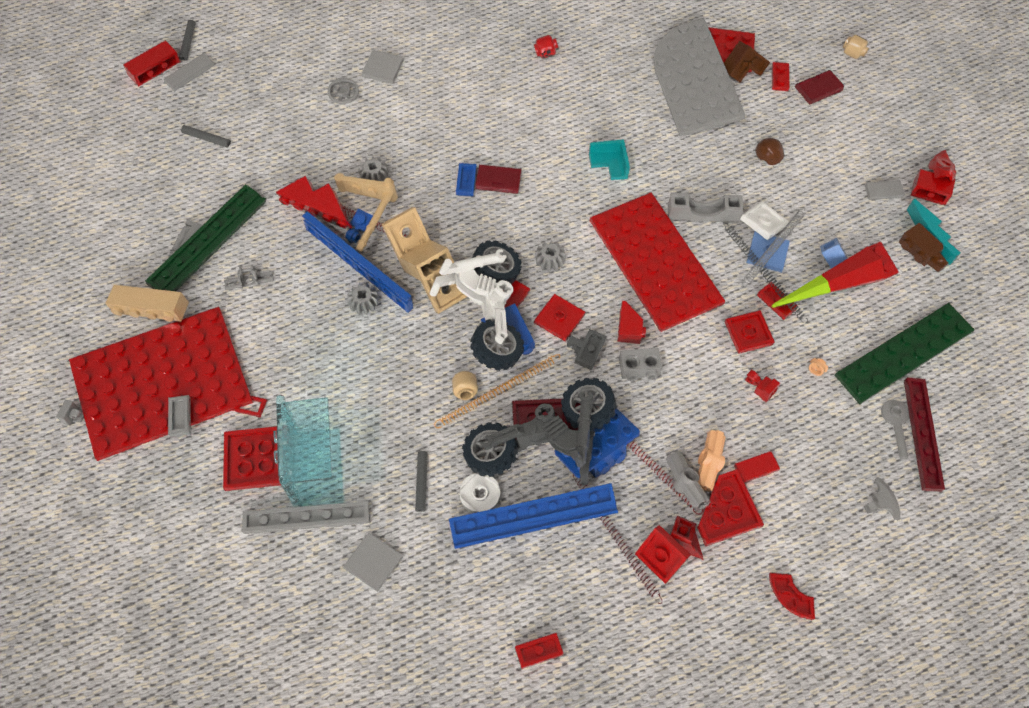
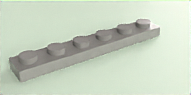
(305, 517)

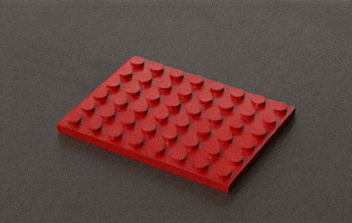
(130, 381)

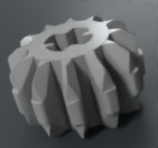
(373, 169)
(550, 256)
(369, 300)

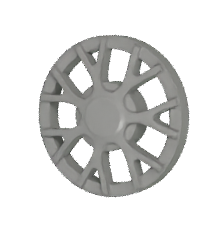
(343, 91)

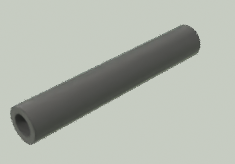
(187, 40)
(205, 136)
(421, 481)

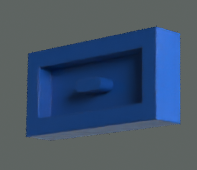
(466, 179)

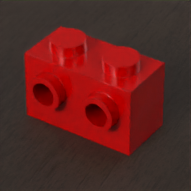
(932, 187)

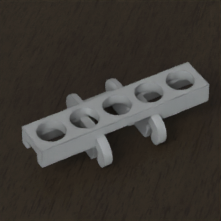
(254, 277)

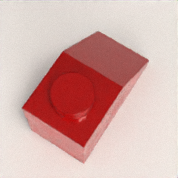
(630, 325)

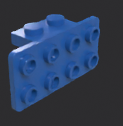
(608, 446)

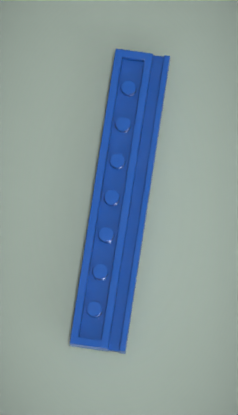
(358, 262)
(533, 515)

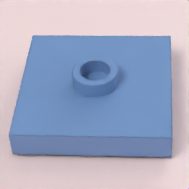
(760, 245)

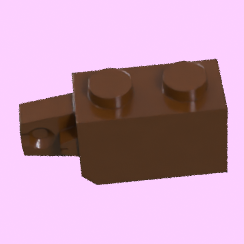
(924, 247)

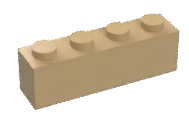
(147, 303)

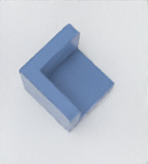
(833, 252)

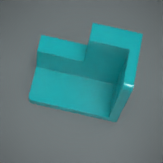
(610, 155)

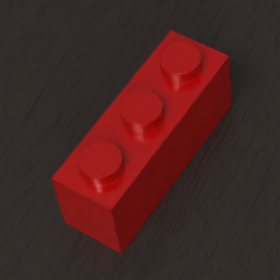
(151, 63)

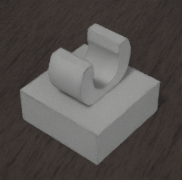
(68, 412)

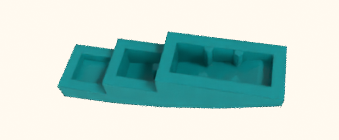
(922, 215)

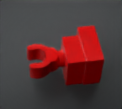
(765, 388)

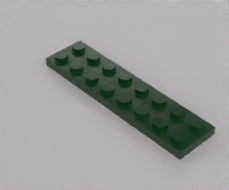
(904, 353)

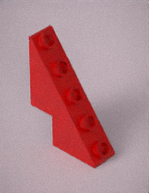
(317, 202)

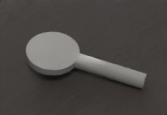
(897, 414)

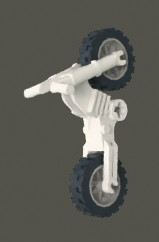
(484, 285)

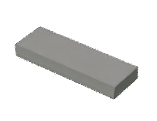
(189, 72)

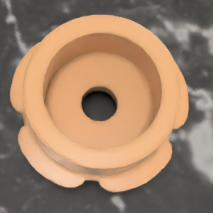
(818, 364)

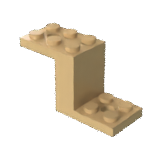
(421, 256)

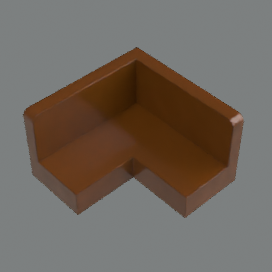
(744, 59)

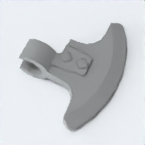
(884, 499)

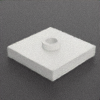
(764, 220)

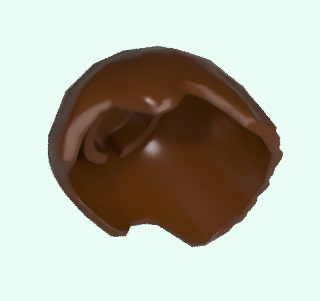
(770, 151)

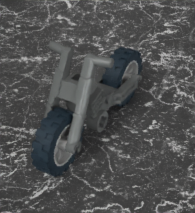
(545, 429)

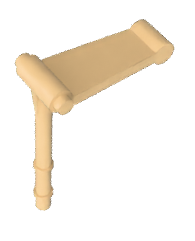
(371, 188)

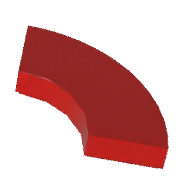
(791, 597)

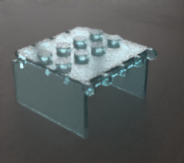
(308, 452)

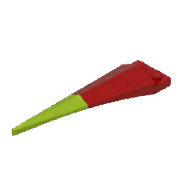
(862, 268)

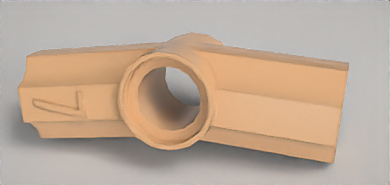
(711, 459)

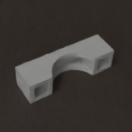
(726, 209)

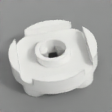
(477, 482)

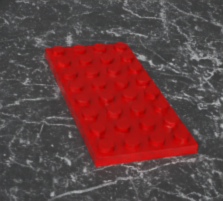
(656, 262)

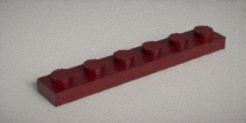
(924, 435)

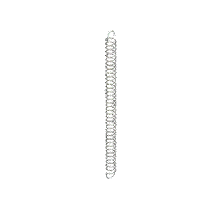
(775, 249)

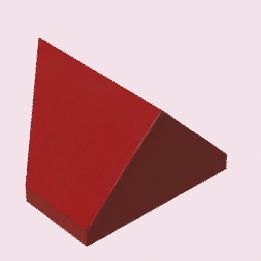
(685, 534)

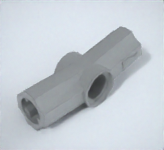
(687, 481)

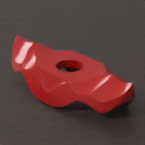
(942, 166)

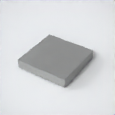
(382, 66)
(373, 562)

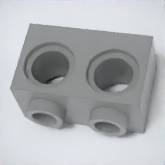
(638, 359)

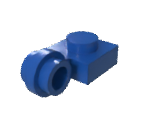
(359, 222)

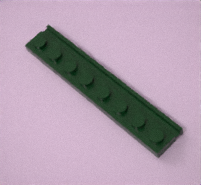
(206, 240)

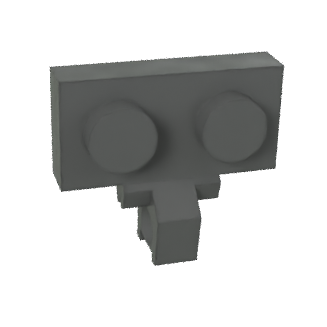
(587, 348)

